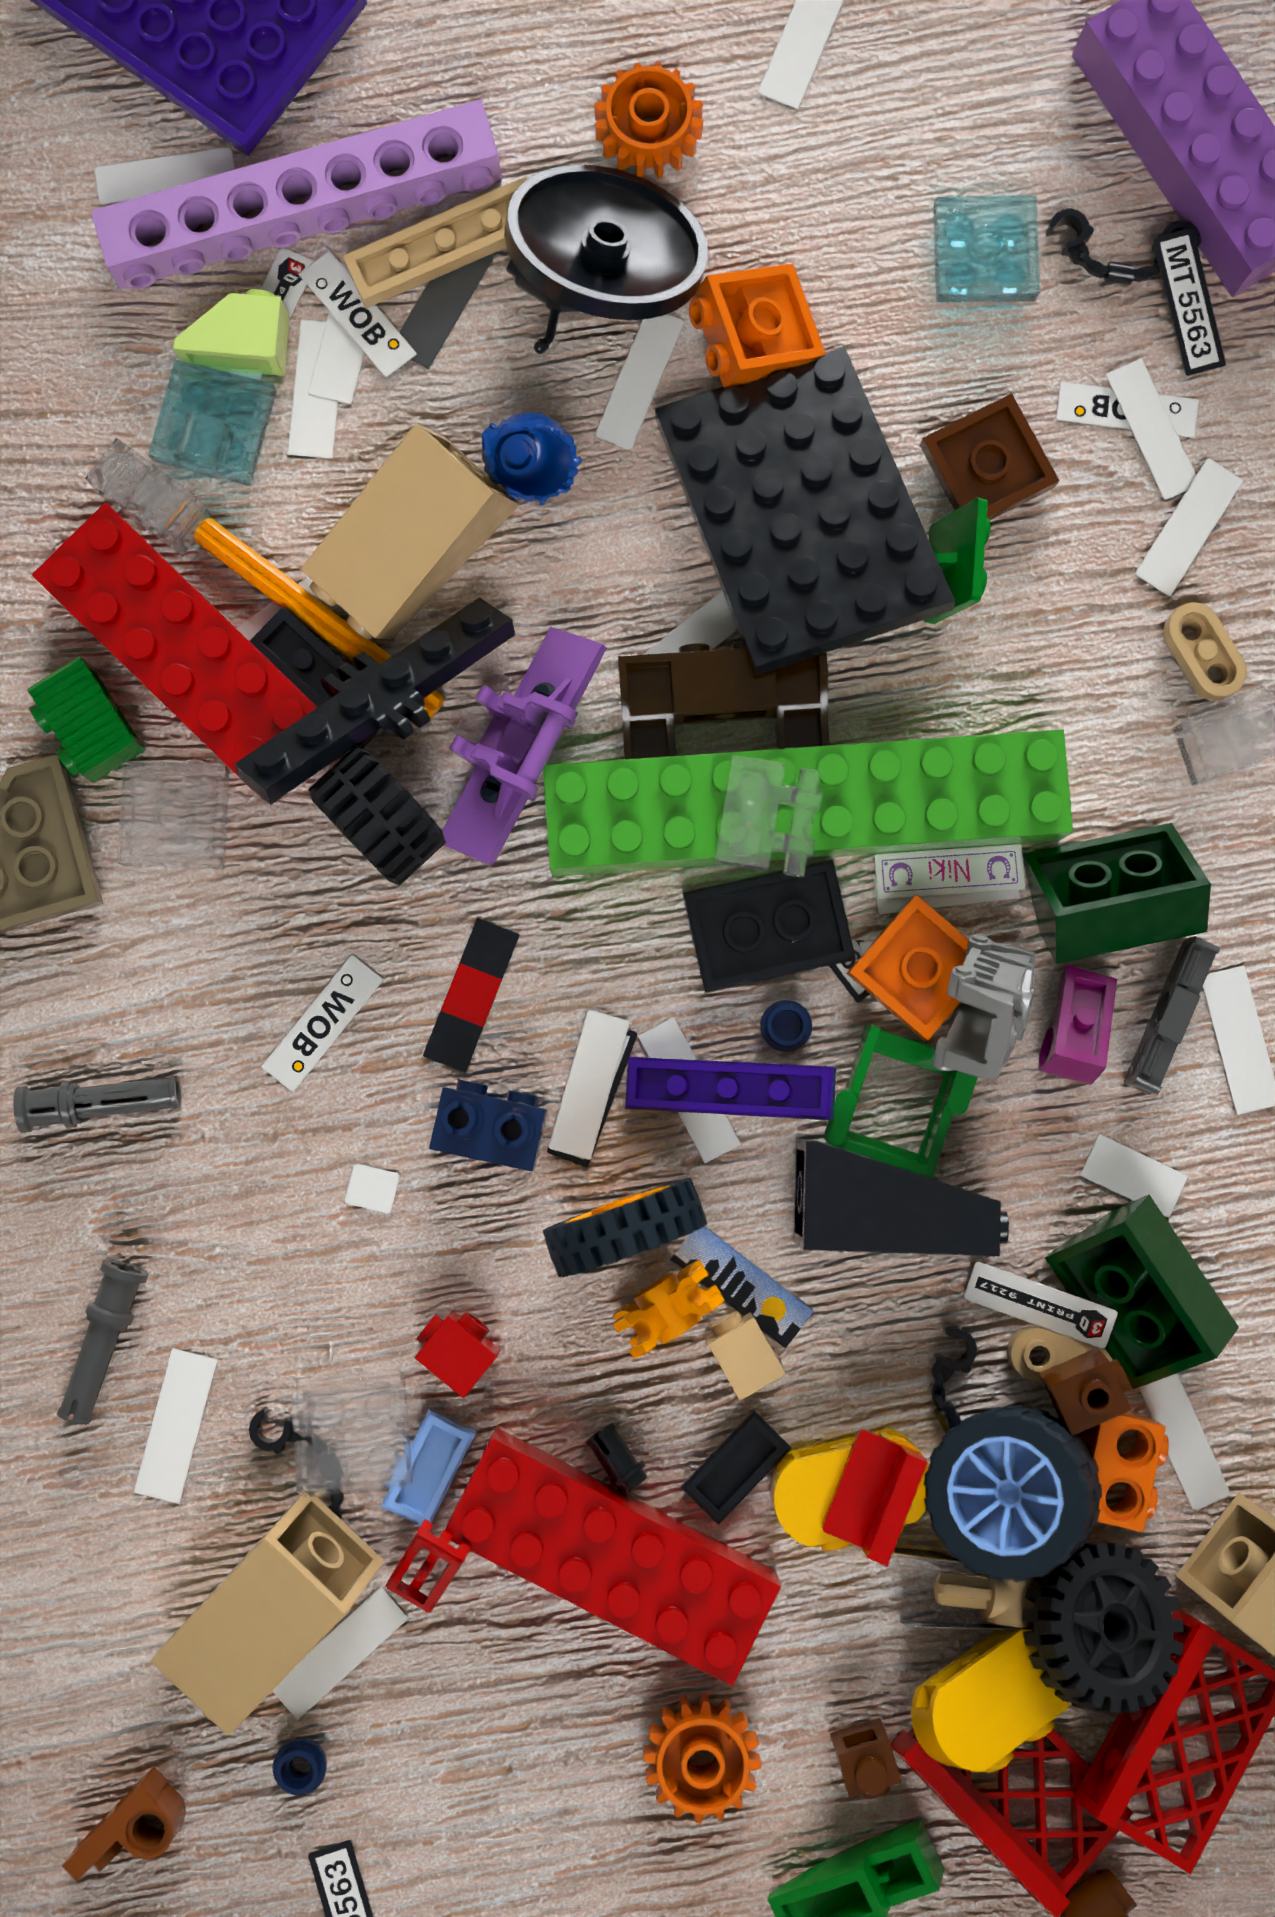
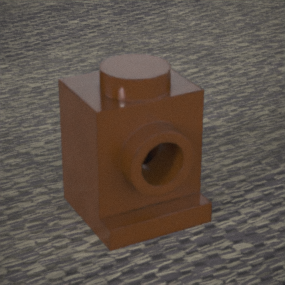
(867, 1767)

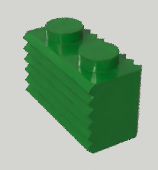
(85, 721)

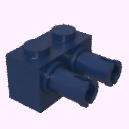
(488, 1126)

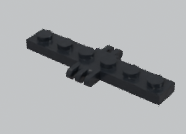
(374, 700)

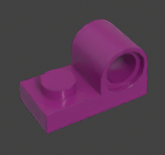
(1081, 1030)

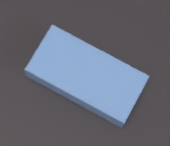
(435, 1460)

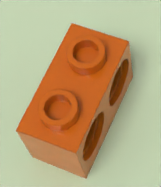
(1133, 1468)

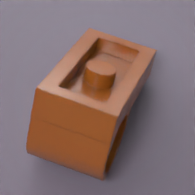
(126, 1826)

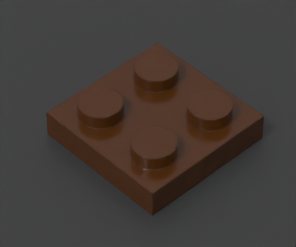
(990, 458)

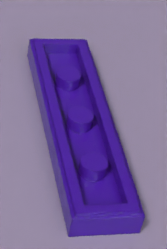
(731, 1088)

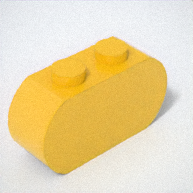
(807, 1480)
(984, 1705)

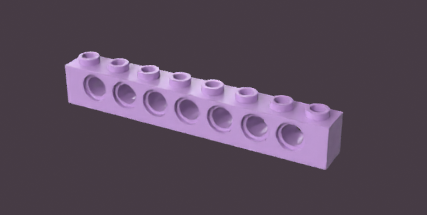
(274, 183)

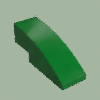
(865, 1877)

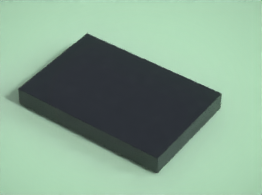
(768, 927)

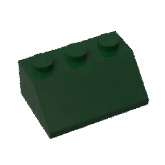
(1117, 892)
(1162, 1298)

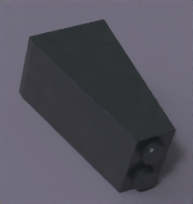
(881, 1208)

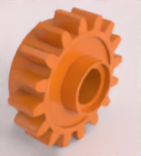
(654, 94)
(708, 1787)

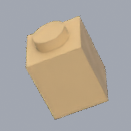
(744, 1354)

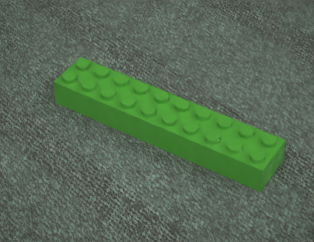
(872, 801)

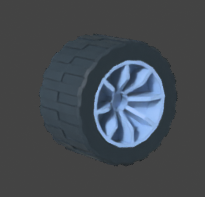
(1012, 1493)

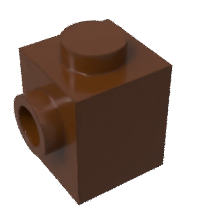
(1087, 1390)

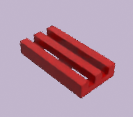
(438, 1549)

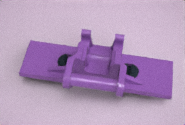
(518, 743)

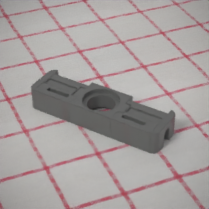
(1171, 1015)

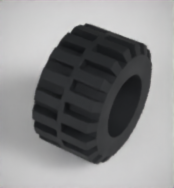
(377, 815)

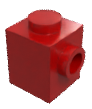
(457, 1350)

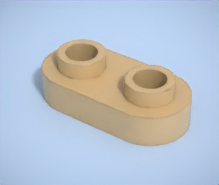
(1208, 650)
(1057, 1349)

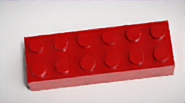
(171, 637)
(614, 1556)

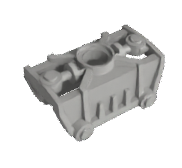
(998, 1001)

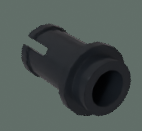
(617, 1459)

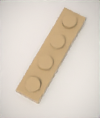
(431, 247)

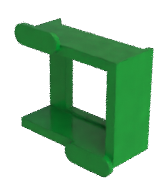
(951, 1099)

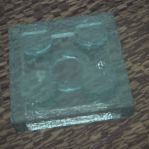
(986, 249)

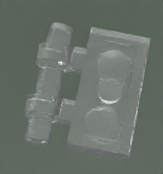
(751, 814)

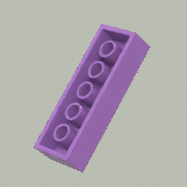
(1189, 127)

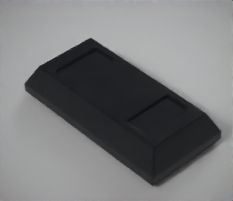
(736, 1467)

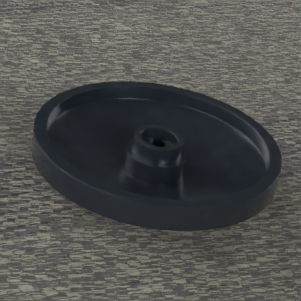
(605, 242)

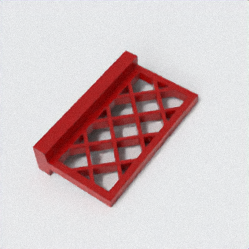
(1125, 1757)
(994, 1827)

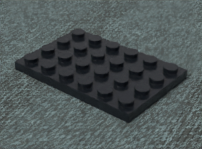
(803, 512)

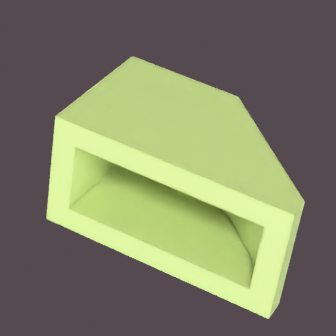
(239, 335)

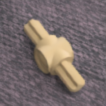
(996, 1600)

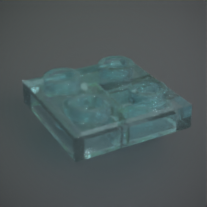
(212, 422)

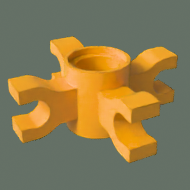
(667, 1308)

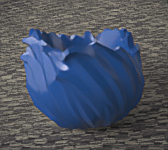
(530, 456)

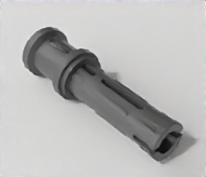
(68, 1101)
(107, 1318)

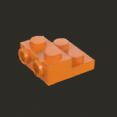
(754, 323)

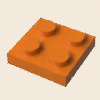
(912, 967)

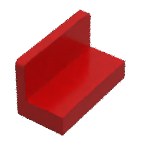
(874, 1495)

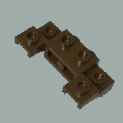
(718, 687)

